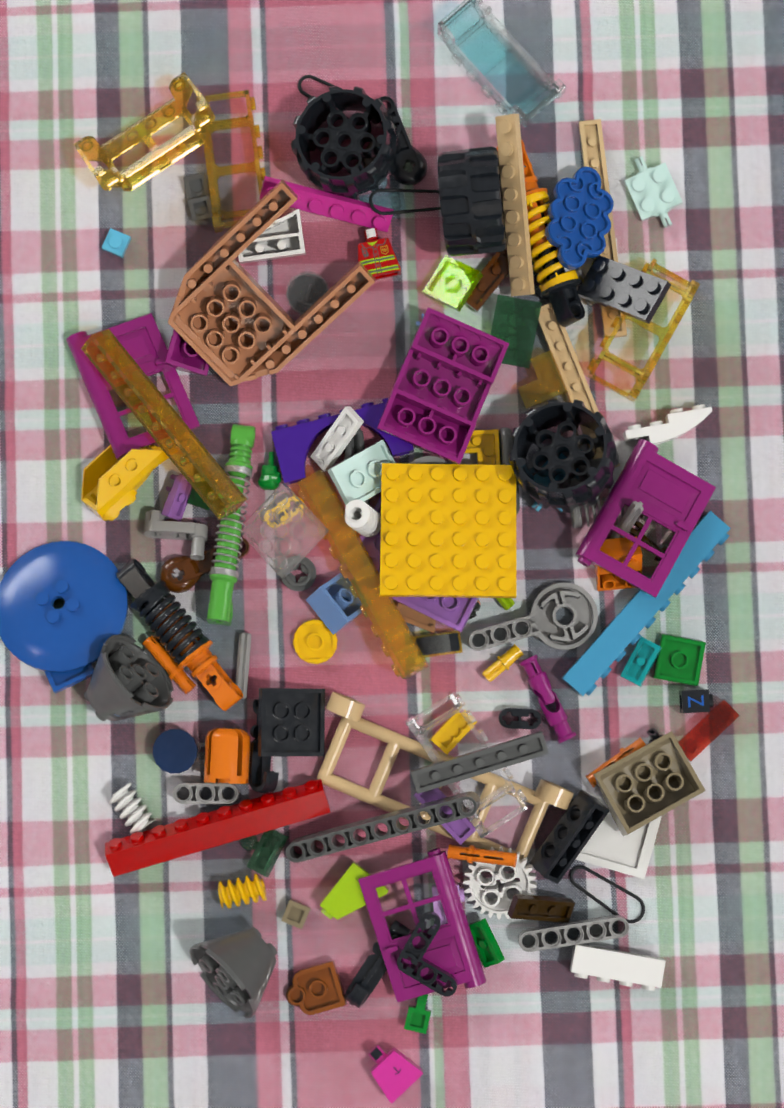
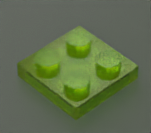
(452, 283)

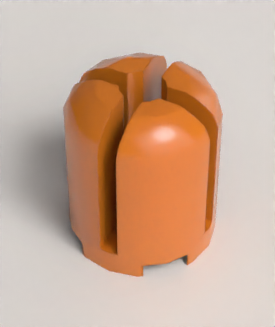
(227, 756)

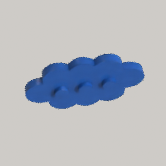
(579, 218)

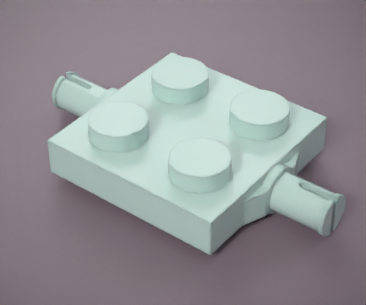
(653, 192)

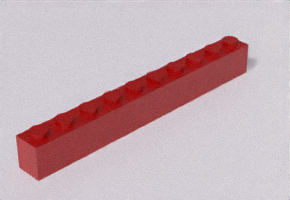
(216, 827)

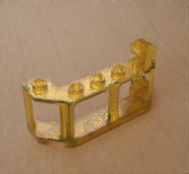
(142, 131)
(215, 171)
(663, 333)

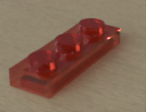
(707, 729)

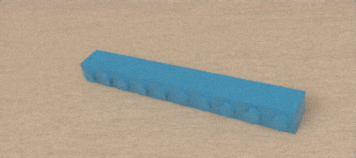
(642, 607)

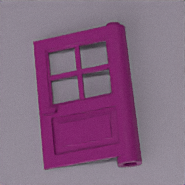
(147, 348)
(668, 497)
(453, 943)

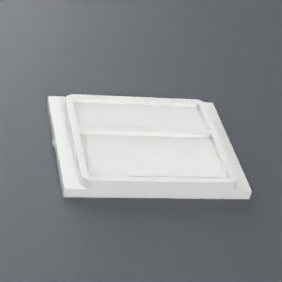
(617, 852)

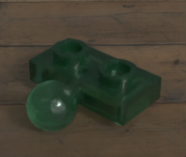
(265, 852)

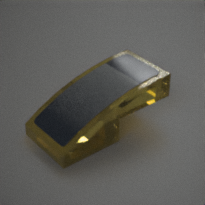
(439, 643)

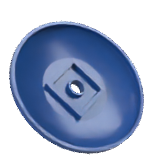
(76, 632)

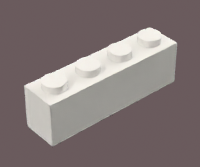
(617, 965)

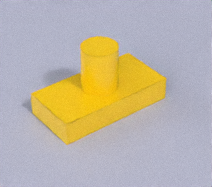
(451, 733)

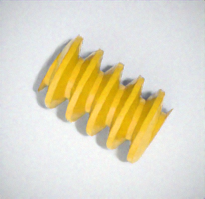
(242, 891)

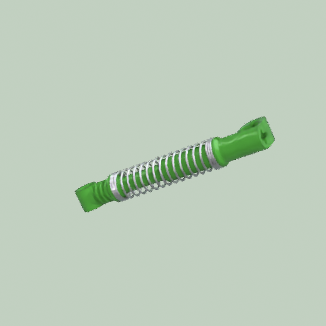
(224, 572)

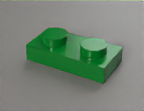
(485, 943)

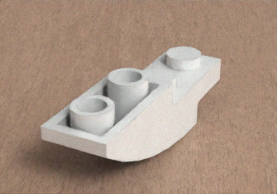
(676, 425)

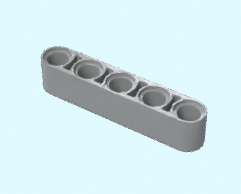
(584, 933)

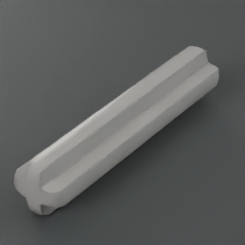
(629, 518)
(243, 662)

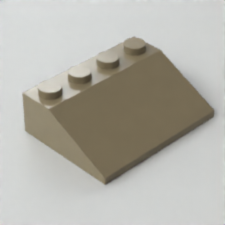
(648, 783)

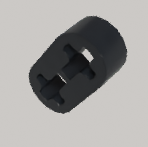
(520, 713)

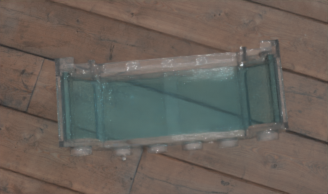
(497, 61)

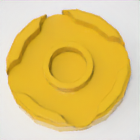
(314, 642)

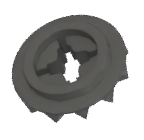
(304, 582)

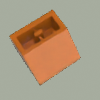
(618, 549)

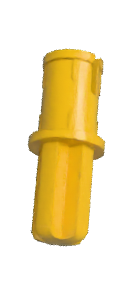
(502, 663)

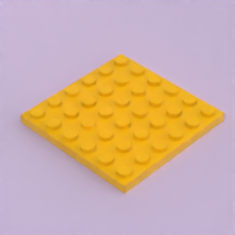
(448, 531)

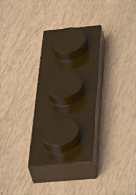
(541, 908)

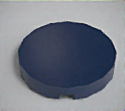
(175, 751)

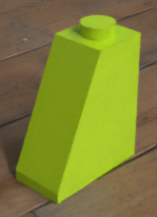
(347, 894)

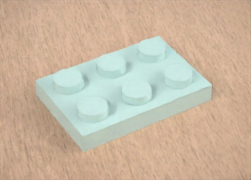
(361, 474)

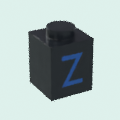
(695, 701)

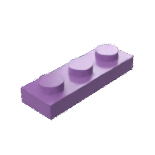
(459, 829)

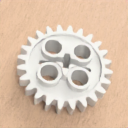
(504, 898)

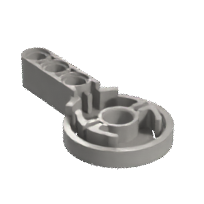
(543, 621)

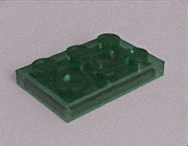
(516, 324)

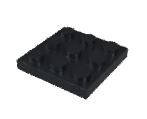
(291, 722)

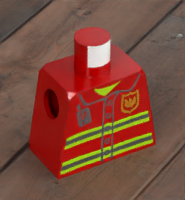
(378, 256)

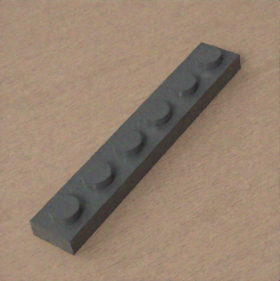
(479, 762)

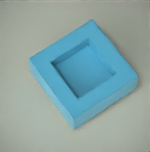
(116, 243)

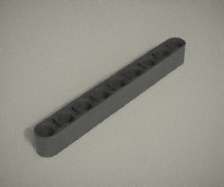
(392, 822)

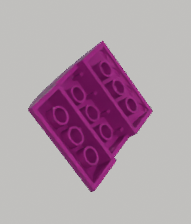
(442, 385)

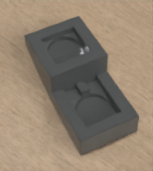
(198, 196)

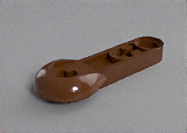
(192, 568)

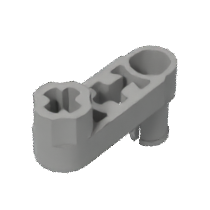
(157, 527)

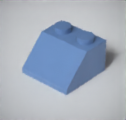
(335, 603)

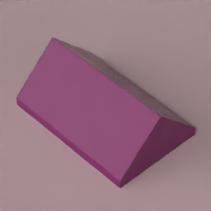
(184, 357)

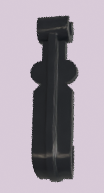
(260, 776)
(371, 970)

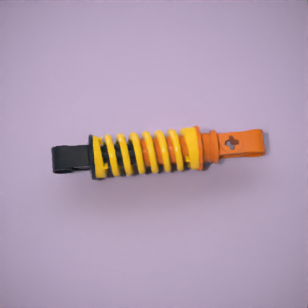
(554, 280)

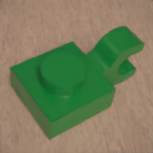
(417, 1016)

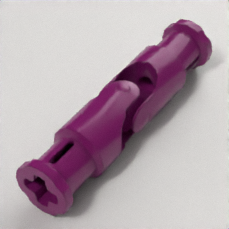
(541, 687)

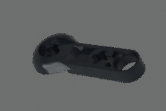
(407, 152)

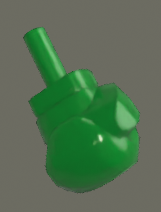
(270, 476)

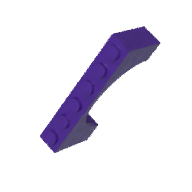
(295, 441)

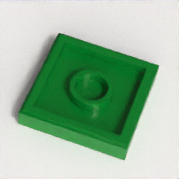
(679, 660)

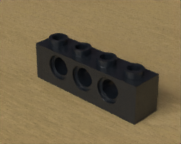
(569, 836)

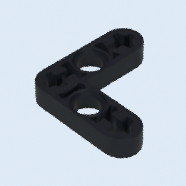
(417, 956)

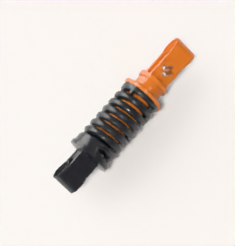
(185, 644)

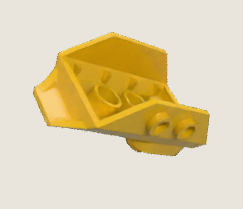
(113, 483)

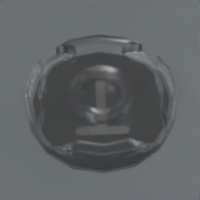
(305, 290)

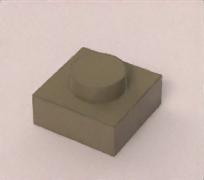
(296, 914)

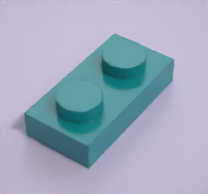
(641, 661)

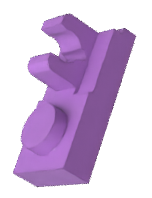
(177, 498)

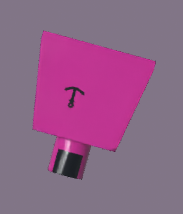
(393, 1072)

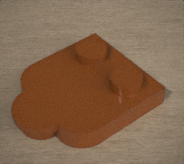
(316, 989)

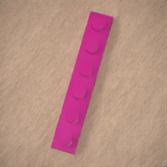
(333, 205)

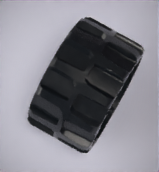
(331, 108)
(471, 201)
(568, 418)

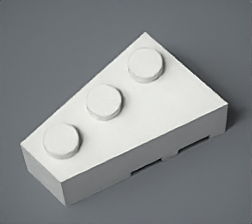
(279, 240)

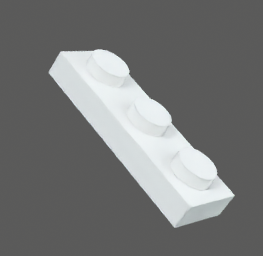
(337, 438)

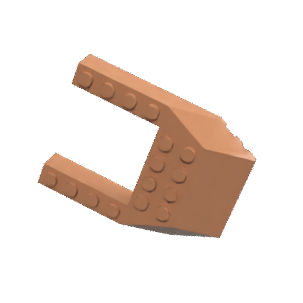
(235, 320)

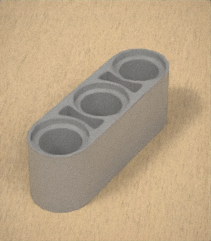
(195, 793)

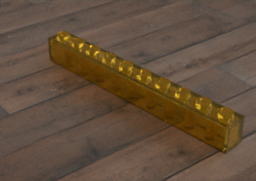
(163, 424)
(363, 575)

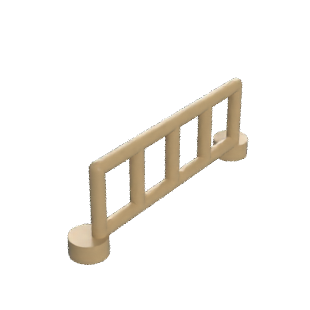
(351, 713)

